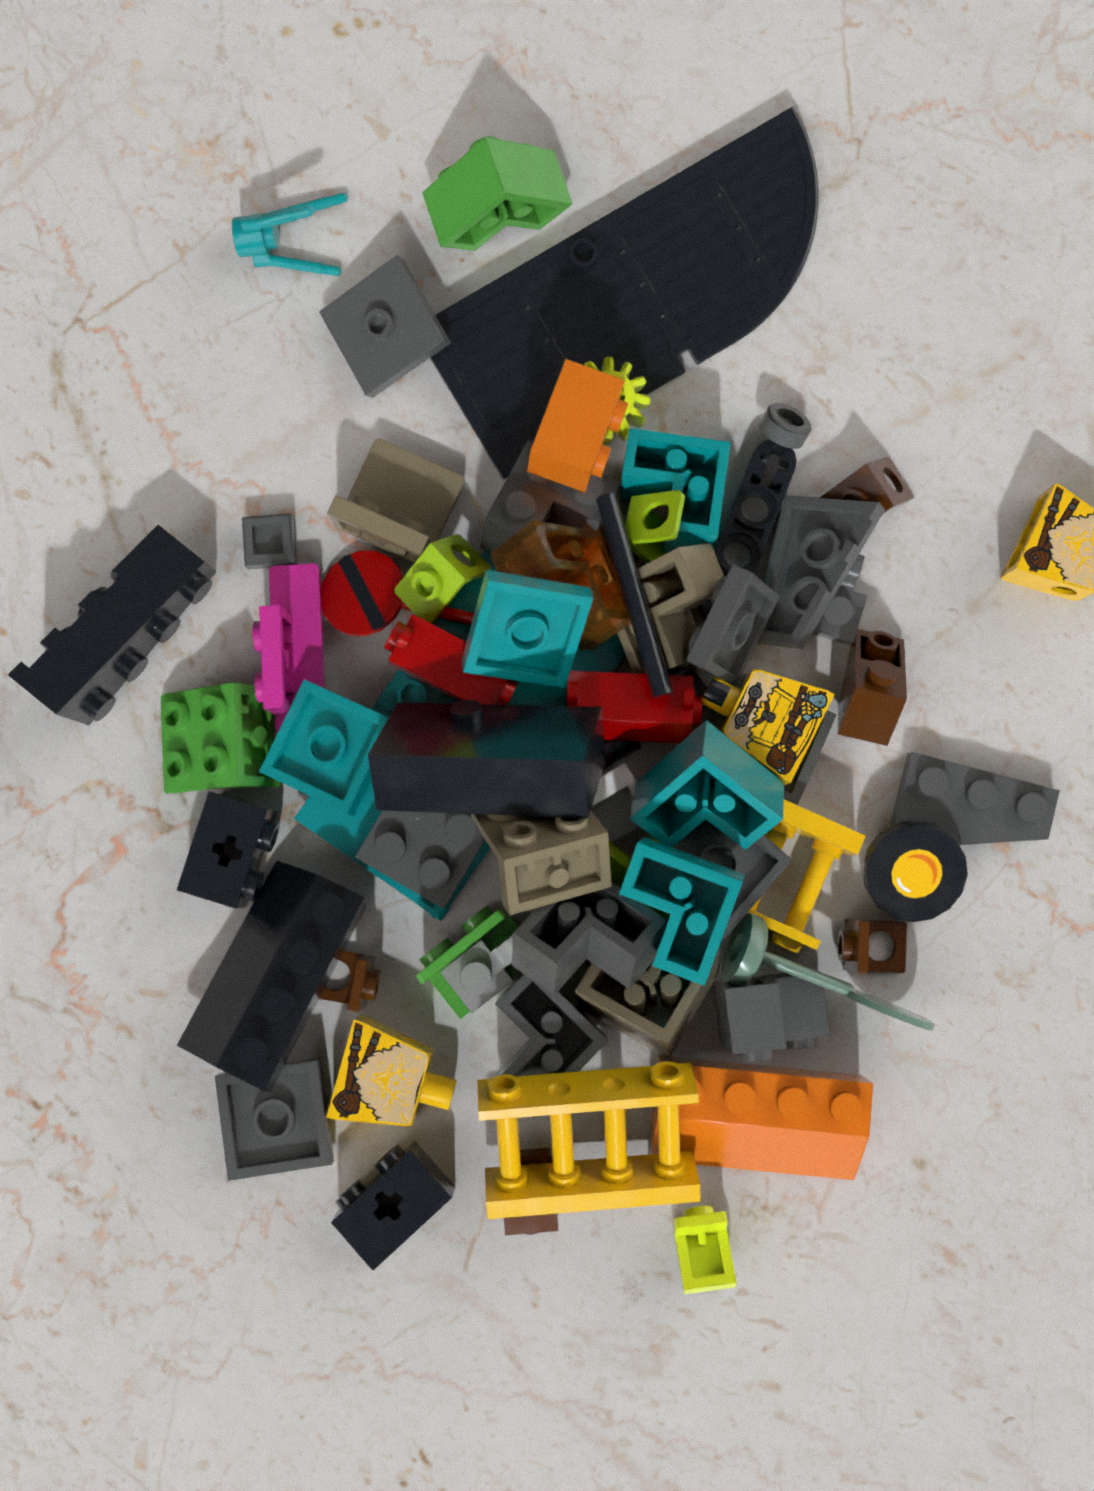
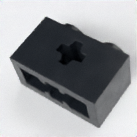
(209, 871)
(380, 1231)

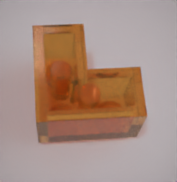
(573, 558)

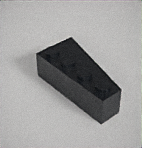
(116, 629)

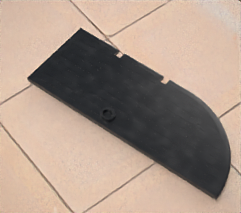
(644, 284)

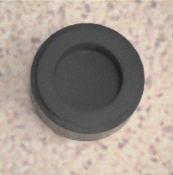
(785, 426)

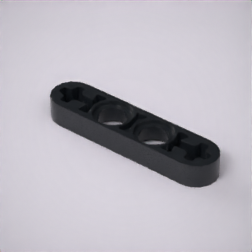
(751, 533)

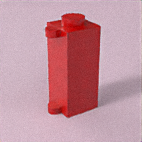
(436, 660)
(630, 709)

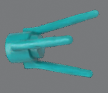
(258, 234)

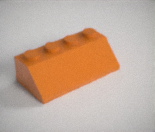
(774, 1119)

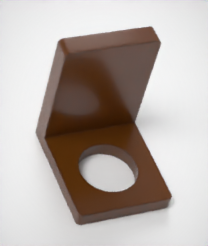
(871, 485)
(854, 946)
(362, 984)

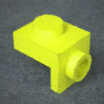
(704, 1250)

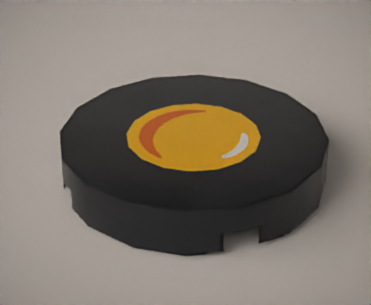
(914, 871)

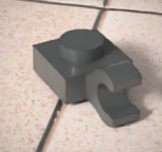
(845, 610)

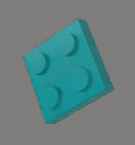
(526, 629)
(325, 747)

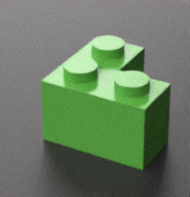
(495, 188)

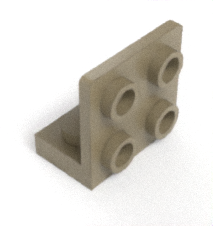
(398, 501)
(546, 857)

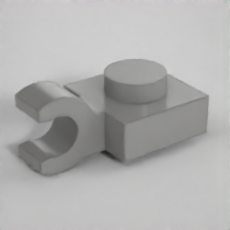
(480, 972)

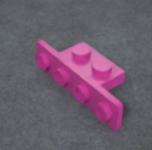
(289, 637)

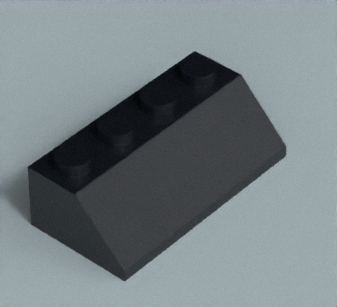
(273, 975)

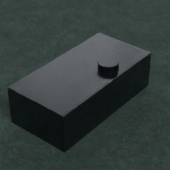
(489, 759)

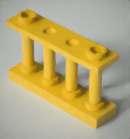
(828, 843)
(590, 1183)

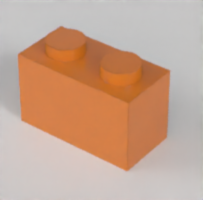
(576, 425)

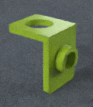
(647, 529)
(439, 576)

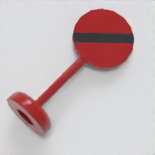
(362, 595)

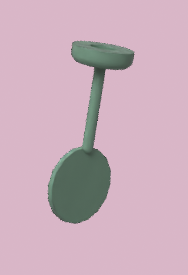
(747, 951)

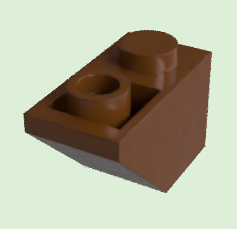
(873, 687)

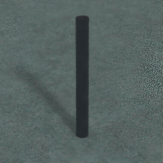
(634, 595)

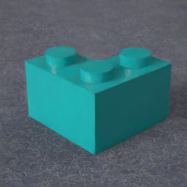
(683, 463)
(709, 781)
(696, 896)

